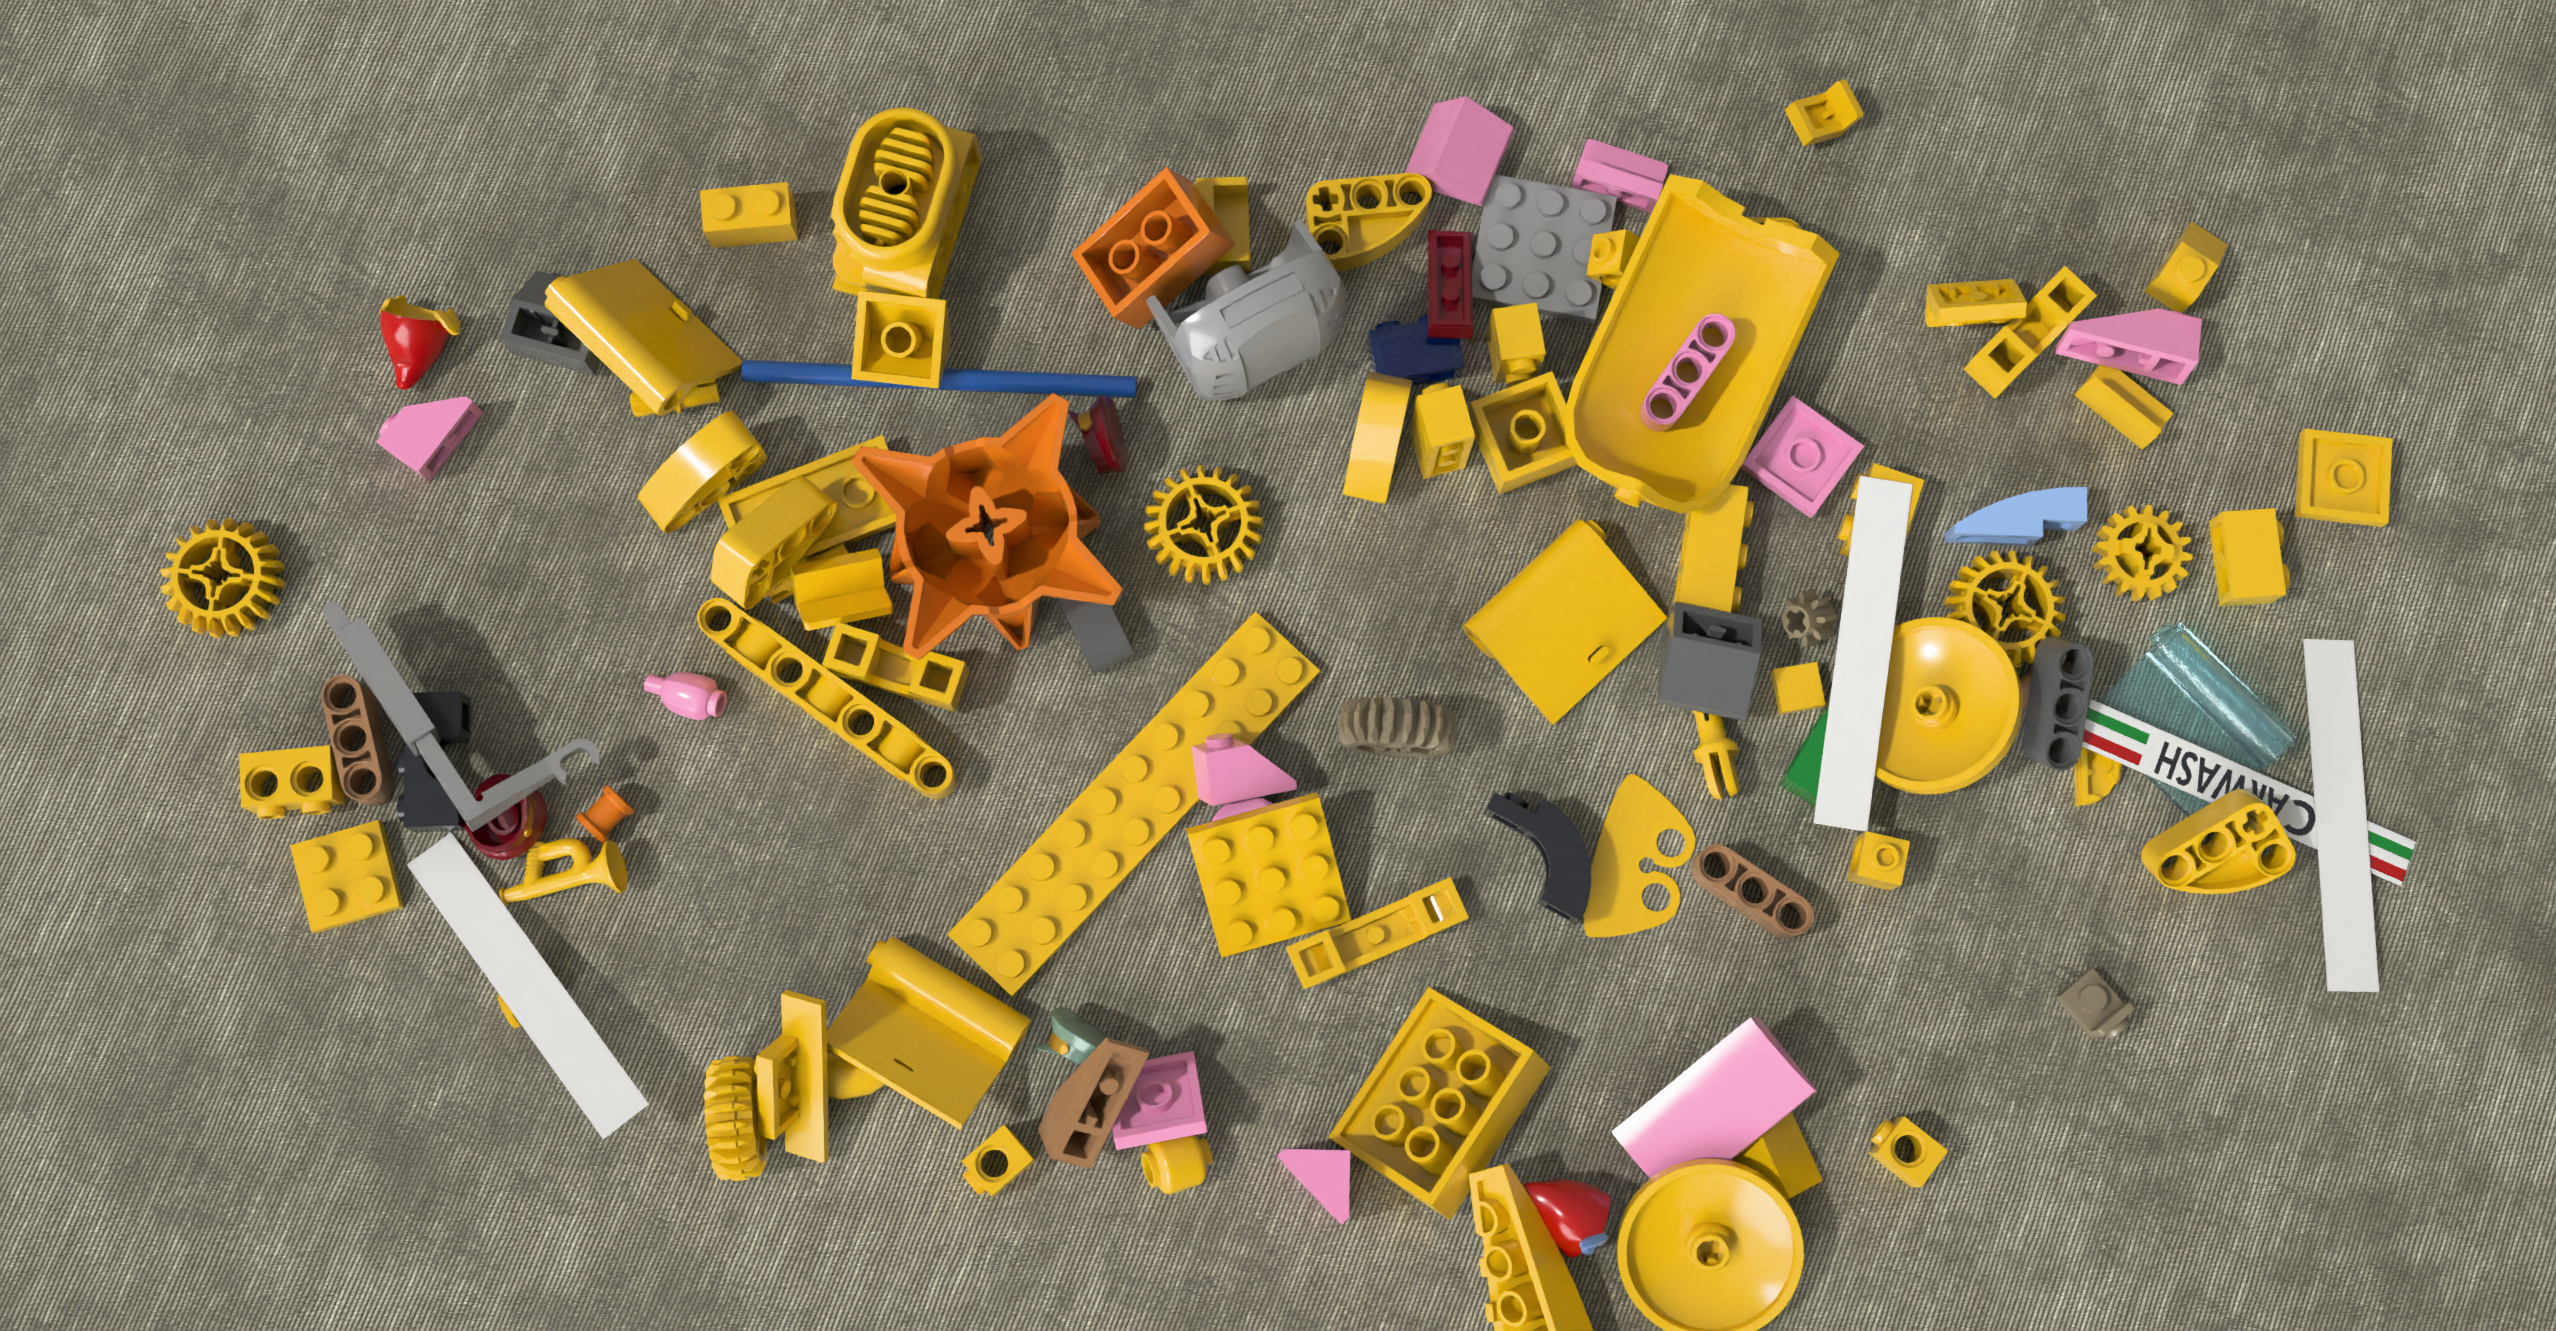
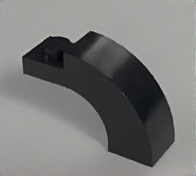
(1561, 847)

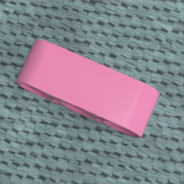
(1699, 355)

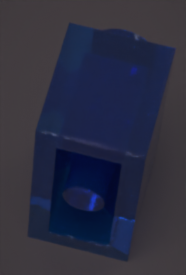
(1412, 355)

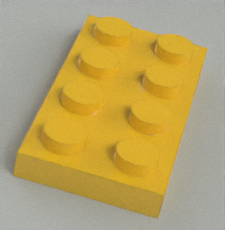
(859, 510)

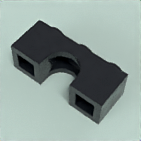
(424, 801)

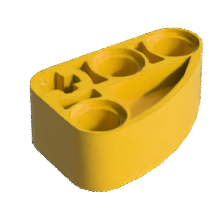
(1361, 231)
(1377, 437)
(702, 471)
(763, 545)
(2233, 855)

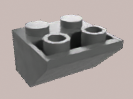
(540, 335)
(1709, 660)

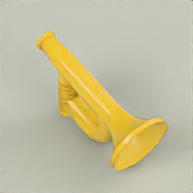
(606, 869)

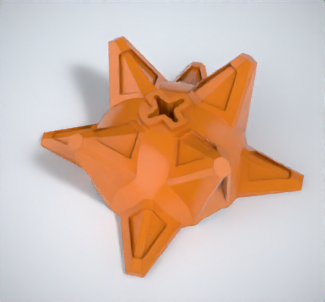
(942, 530)

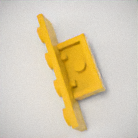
(795, 1079)

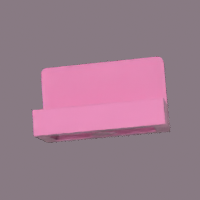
(1620, 173)

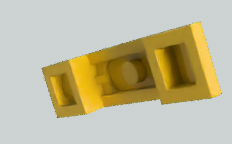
(1377, 934)

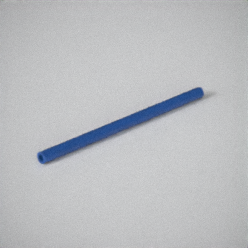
(952, 379)

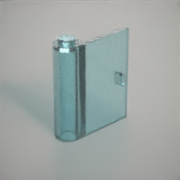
(2200, 700)

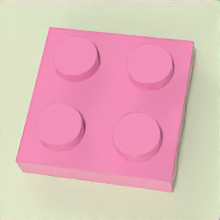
(1801, 456)
(1162, 1103)

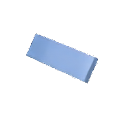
(2023, 518)

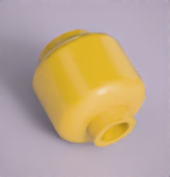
(1176, 1163)

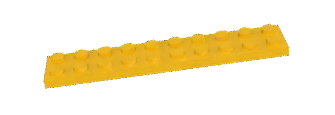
(1129, 806)

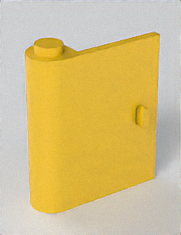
(640, 332)
(1561, 613)
(926, 1032)

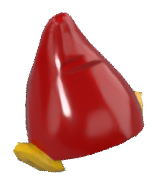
(414, 337)

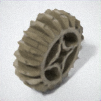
(1396, 727)

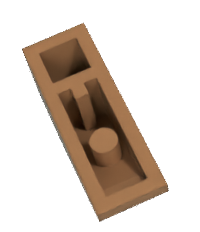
(1091, 1102)

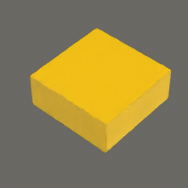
(1798, 688)

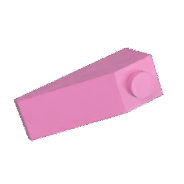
(2143, 342)

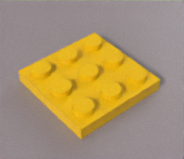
(1269, 874)

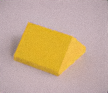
(901, 339)
(1783, 1158)

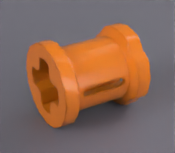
(605, 814)

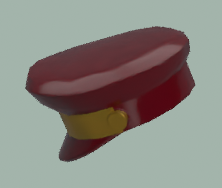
(1103, 435)
(512, 830)

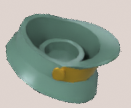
(1072, 1036)

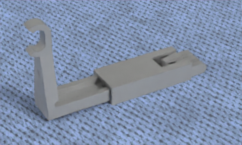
(422, 735)

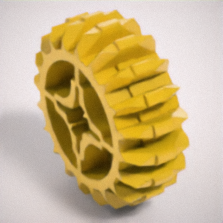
(1186, 533)
(223, 544)
(1989, 602)
(732, 1119)

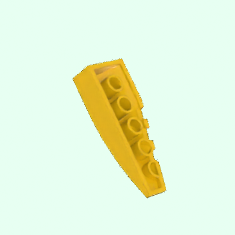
(1521, 1260)

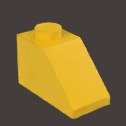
(2187, 268)

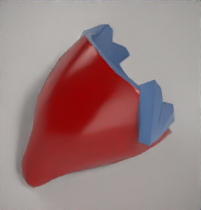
(1572, 1213)

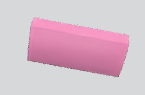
(1717, 1102)

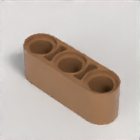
(342, 726)
(1774, 893)

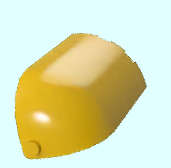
(1689, 264)

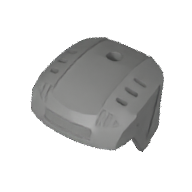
(1258, 321)

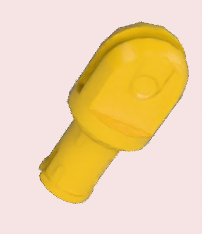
(1716, 748)

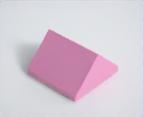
(1461, 149)
(1323, 1175)

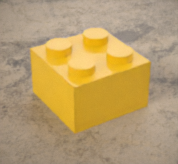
(1522, 432)

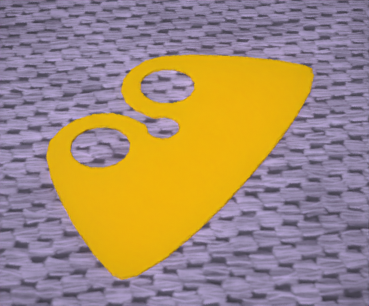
(1627, 837)

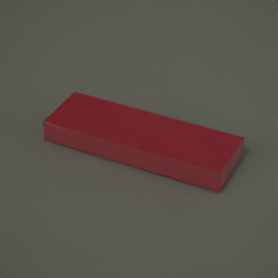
(1449, 284)

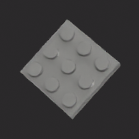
(1538, 247)

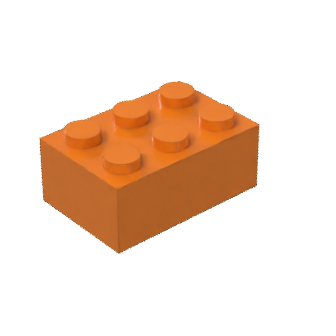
(1152, 247)

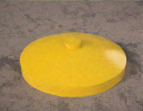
(1946, 707)
(1710, 1248)

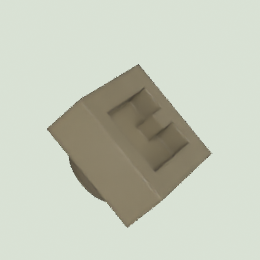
(2095, 1006)

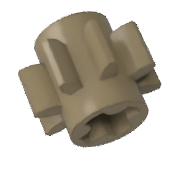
(1809, 618)

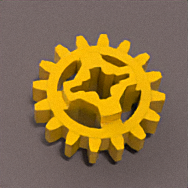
(2160, 551)

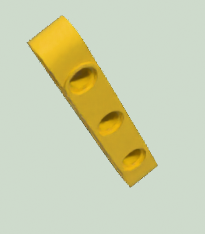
(826, 698)

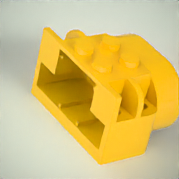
(906, 238)

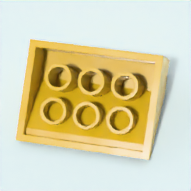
(1440, 1102)

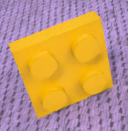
(2343, 477)
(347, 876)

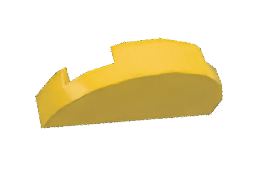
(2094, 777)

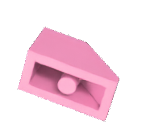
(428, 433)
(1235, 771)

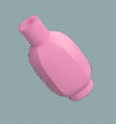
(688, 694)

